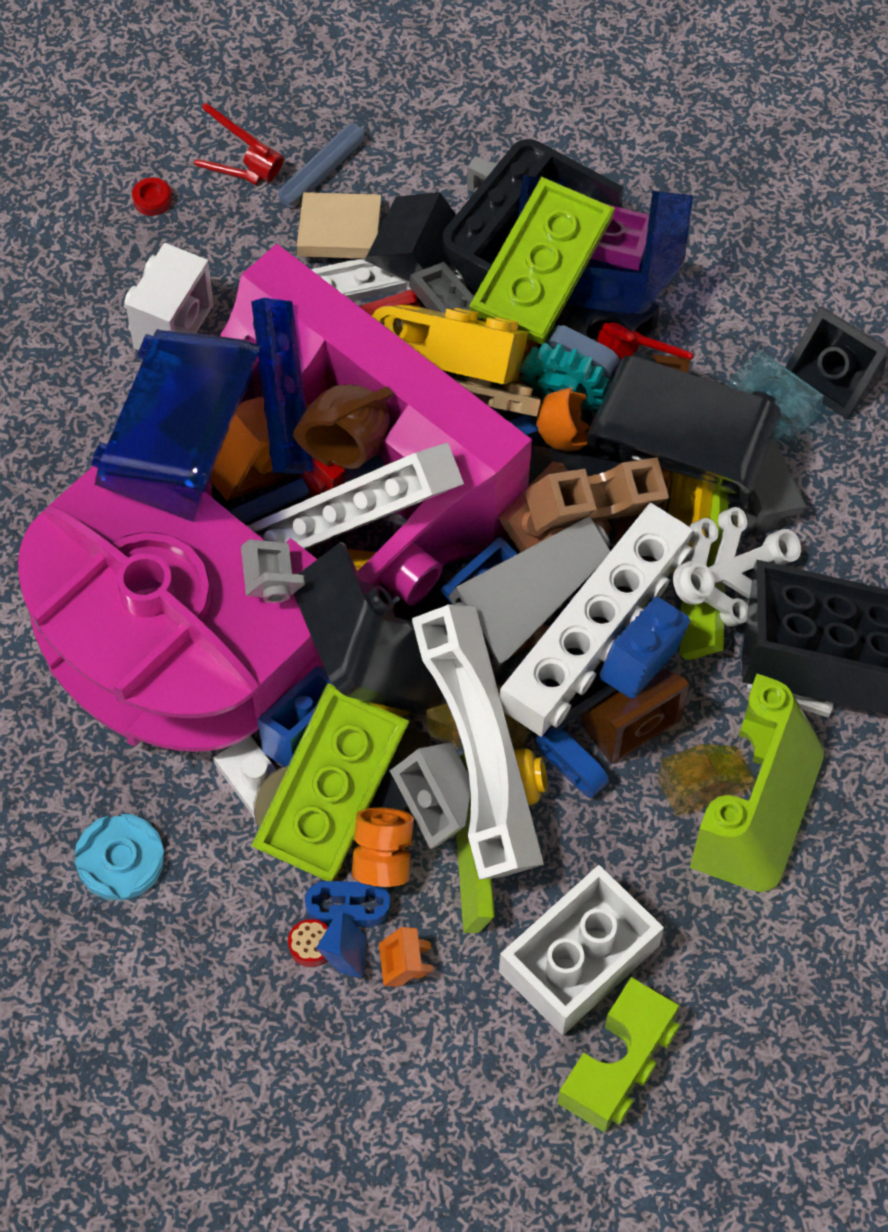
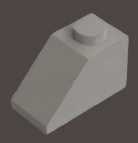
(435, 791)

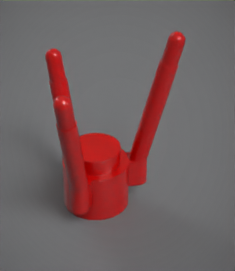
(261, 160)
(626, 342)

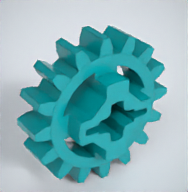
(557, 369)

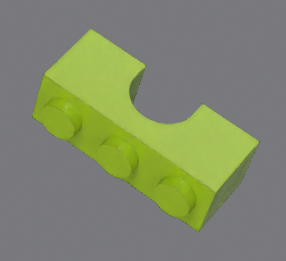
(600, 1089)

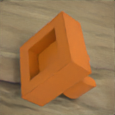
(402, 957)

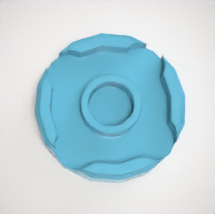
(126, 869)

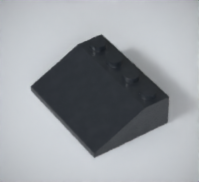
(818, 636)

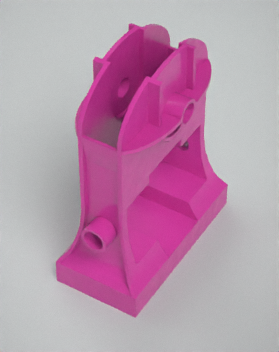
(153, 609)

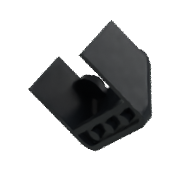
(491, 212)
(365, 637)

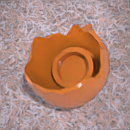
(560, 420)

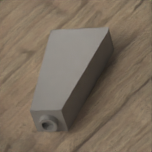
(530, 586)

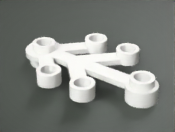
(696, 581)

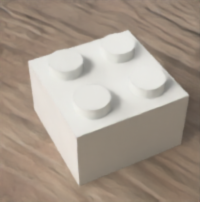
(170, 295)

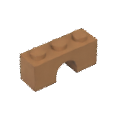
(572, 496)

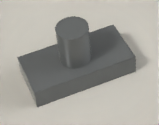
(440, 289)

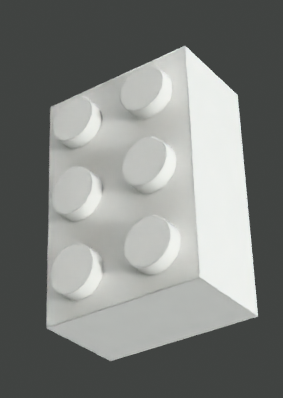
(580, 949)

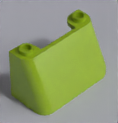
(754, 838)

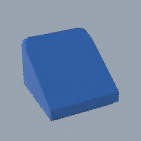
(344, 946)

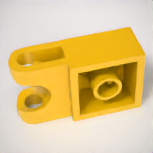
(460, 341)

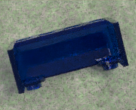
(665, 252)

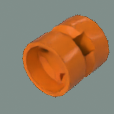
(382, 852)

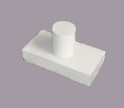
(244, 769)

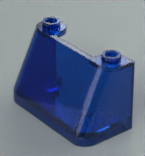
(176, 419)

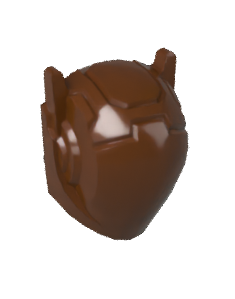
(345, 425)

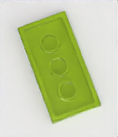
(543, 259)
(328, 783)

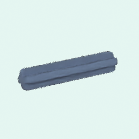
(321, 165)

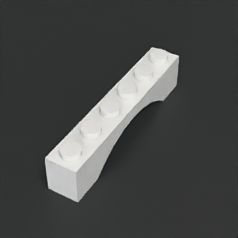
(500, 819)

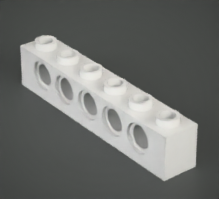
(364, 499)
(651, 535)

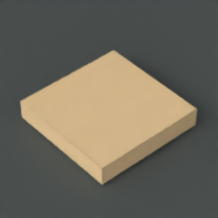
(338, 224)

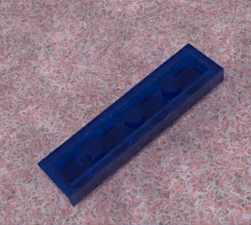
(281, 383)

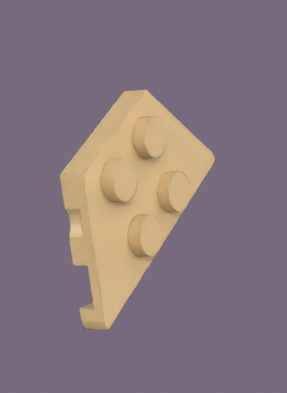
(512, 397)

